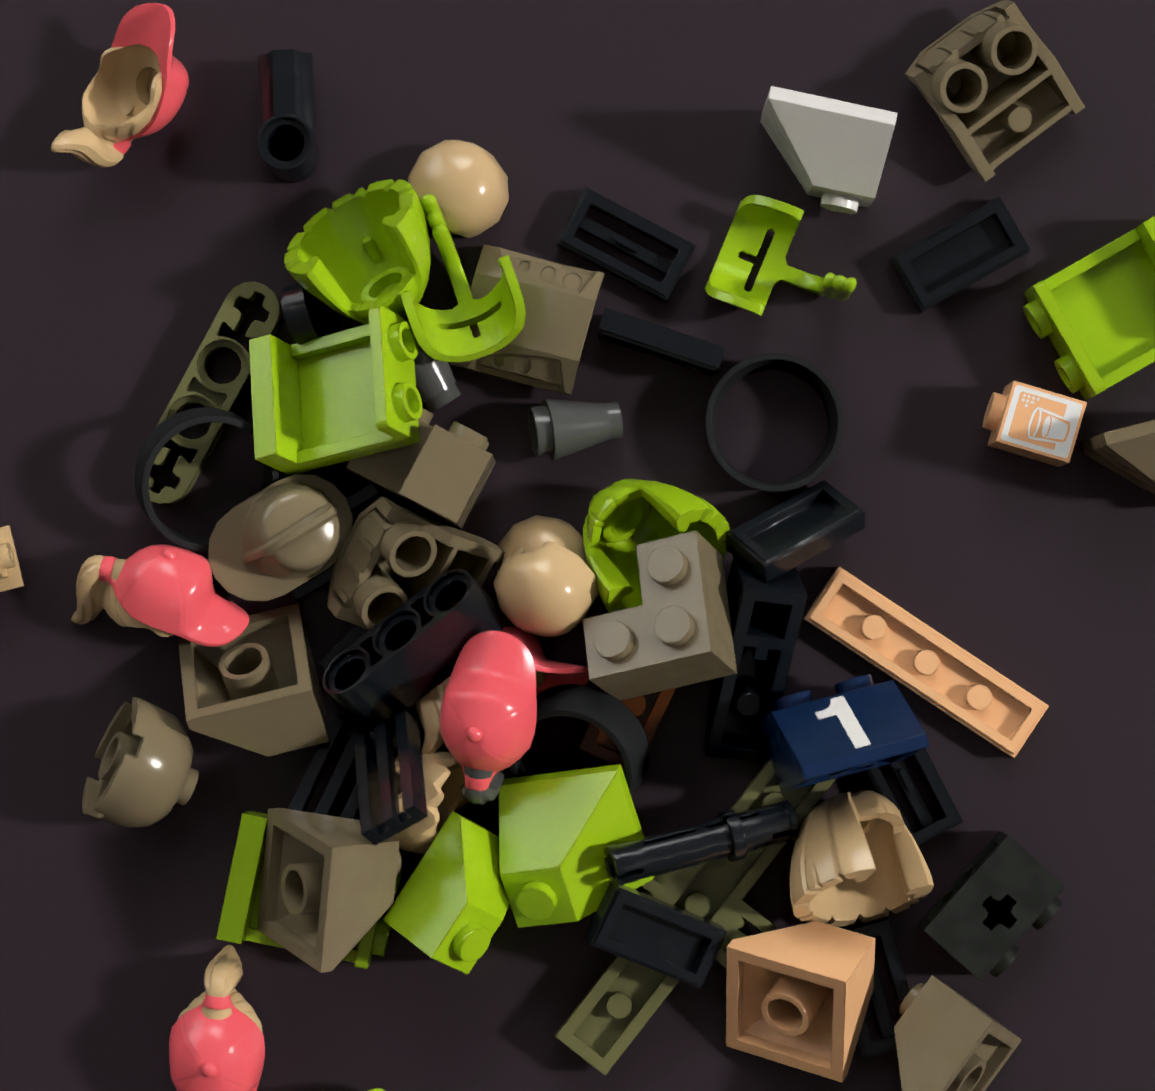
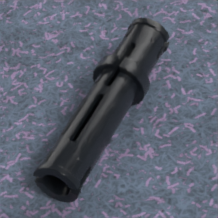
(725, 837)

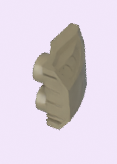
(993, 85)
(556, 324)
(394, 557)

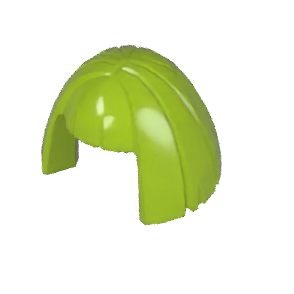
(364, 250)
(635, 514)

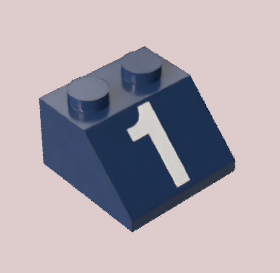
(840, 733)

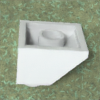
(830, 145)

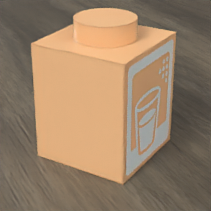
(1034, 423)

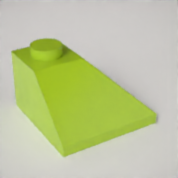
(556, 841)
(453, 896)

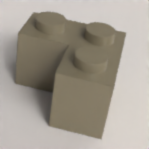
(438, 473)
(679, 630)

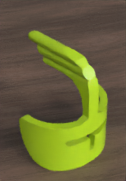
(747, 231)
(447, 333)

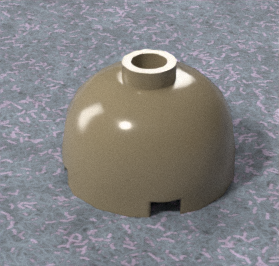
(141, 767)

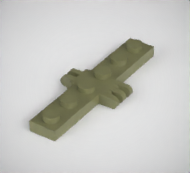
(715, 890)

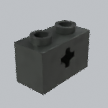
(996, 872)

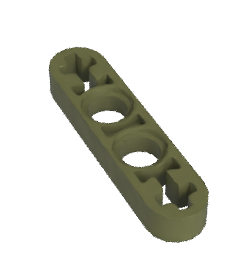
(200, 389)

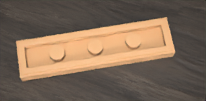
(926, 662)

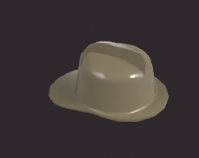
(280, 537)

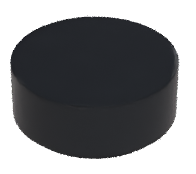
(302, 314)

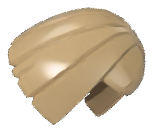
(855, 862)

